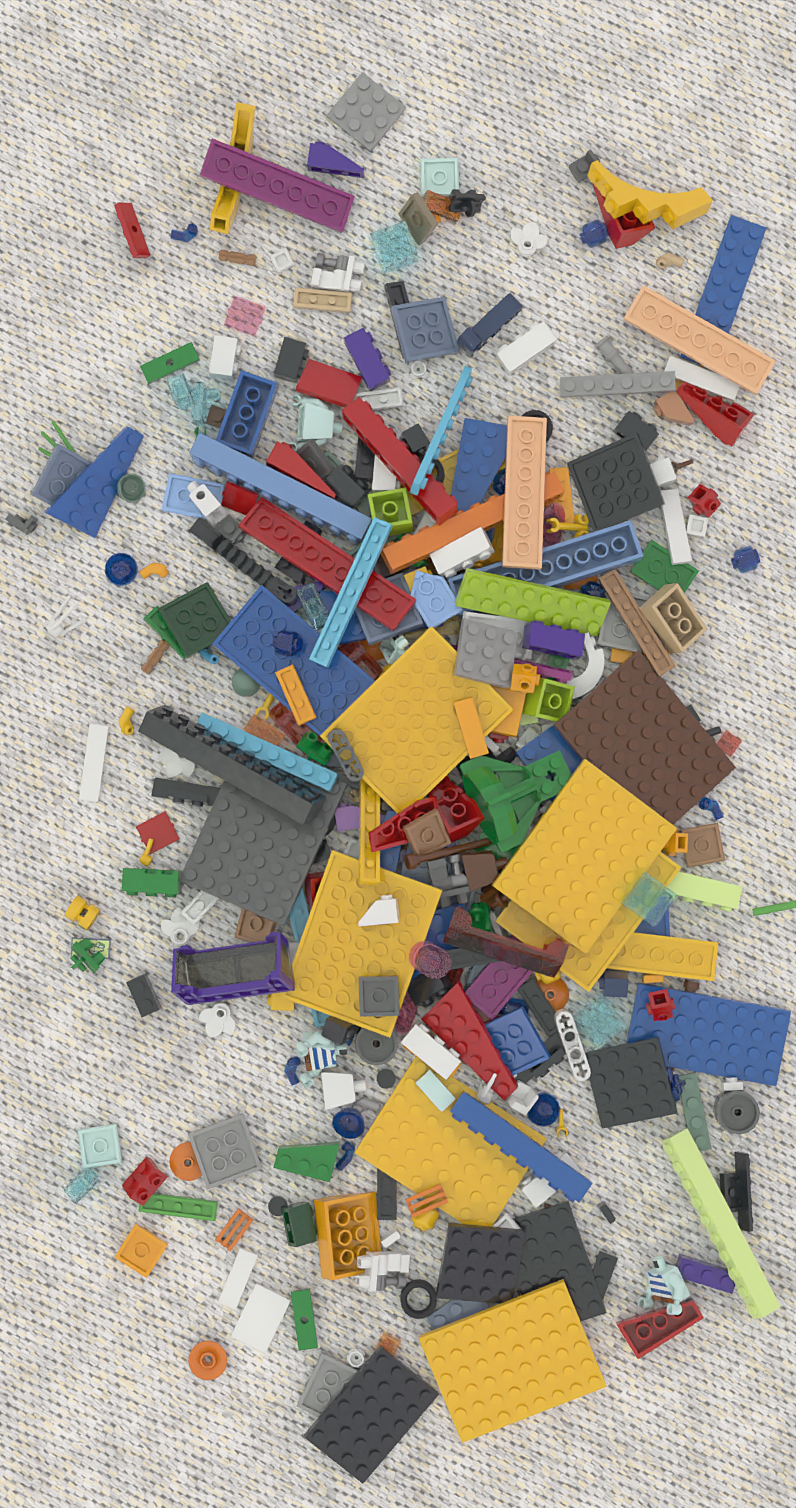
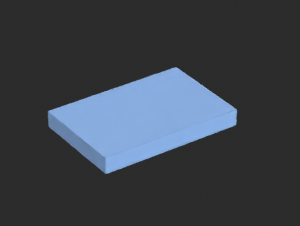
(177, 495)

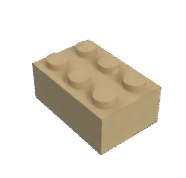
(673, 618)

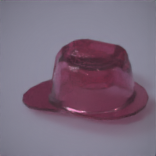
(552, 511)
(430, 959)
(407, 1015)

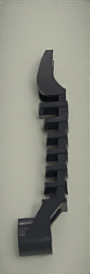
(241, 561)

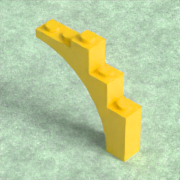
(228, 200)
(648, 205)

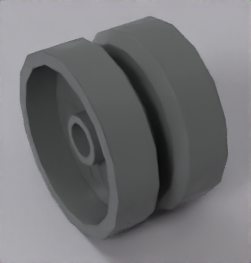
(375, 1055)
(747, 1115)

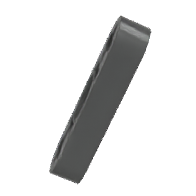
(343, 739)

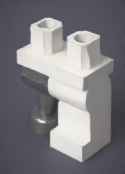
(342, 276)
(377, 1267)

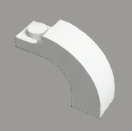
(593, 670)

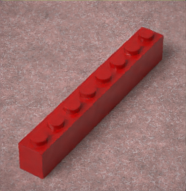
(398, 459)

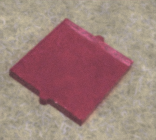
(244, 316)

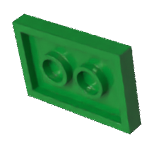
(658, 570)

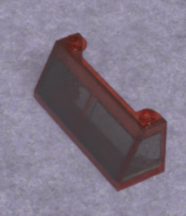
(543, 961)

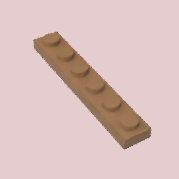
(636, 622)

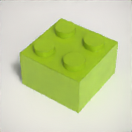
(392, 508)
(549, 700)

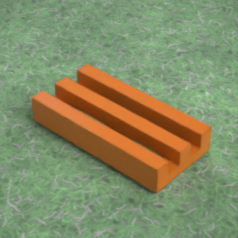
(430, 1207)
(224, 1243)

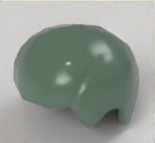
(127, 484)
(244, 684)

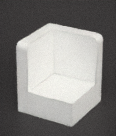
(522, 1098)

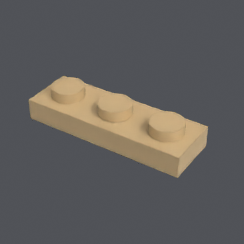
(322, 300)

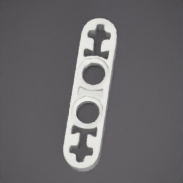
(571, 1045)

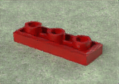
(132, 230)

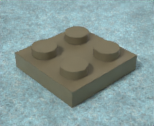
(418, 218)

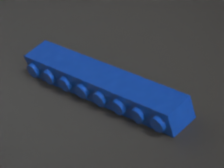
(520, 1146)

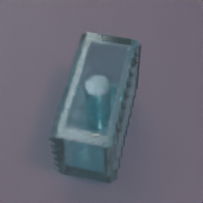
(180, 391)
(313, 606)
(81, 1185)

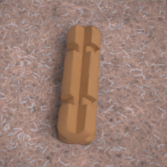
(237, 257)
(155, 657)

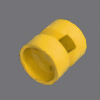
(77, 908)

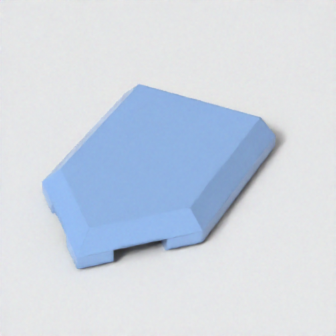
(434, 599)

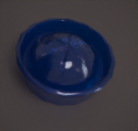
(121, 569)
(545, 1110)
(349, 1123)

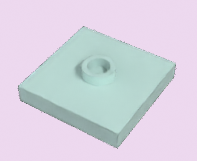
(439, 175)
(100, 1146)

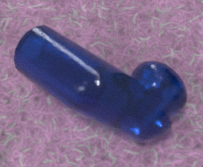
(186, 235)
(711, 805)
(290, 1069)
(347, 1157)

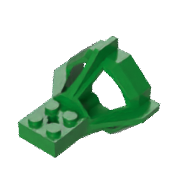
(516, 790)

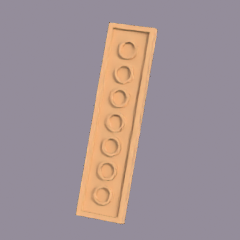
(699, 340)
(524, 492)

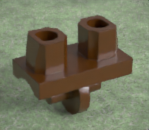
(493, 897)

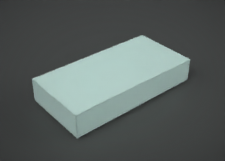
(435, 1090)

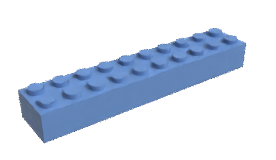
(280, 488)
(573, 559)

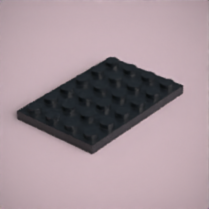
(554, 1253)
(371, 1414)

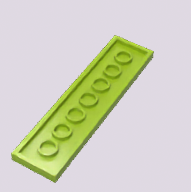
(531, 602)

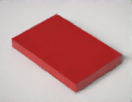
(328, 383)

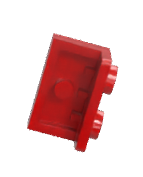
(144, 1181)

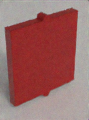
(238, 498)
(160, 830)

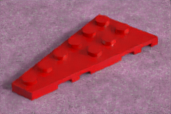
(464, 1031)

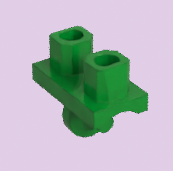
(314, 748)
(480, 916)
(81, 951)

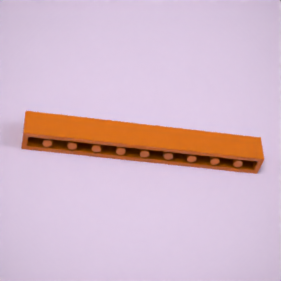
(428, 540)

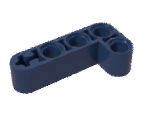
(477, 336)

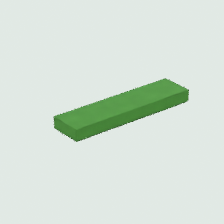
(180, 1207)

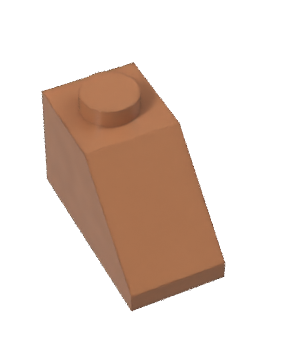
(673, 409)

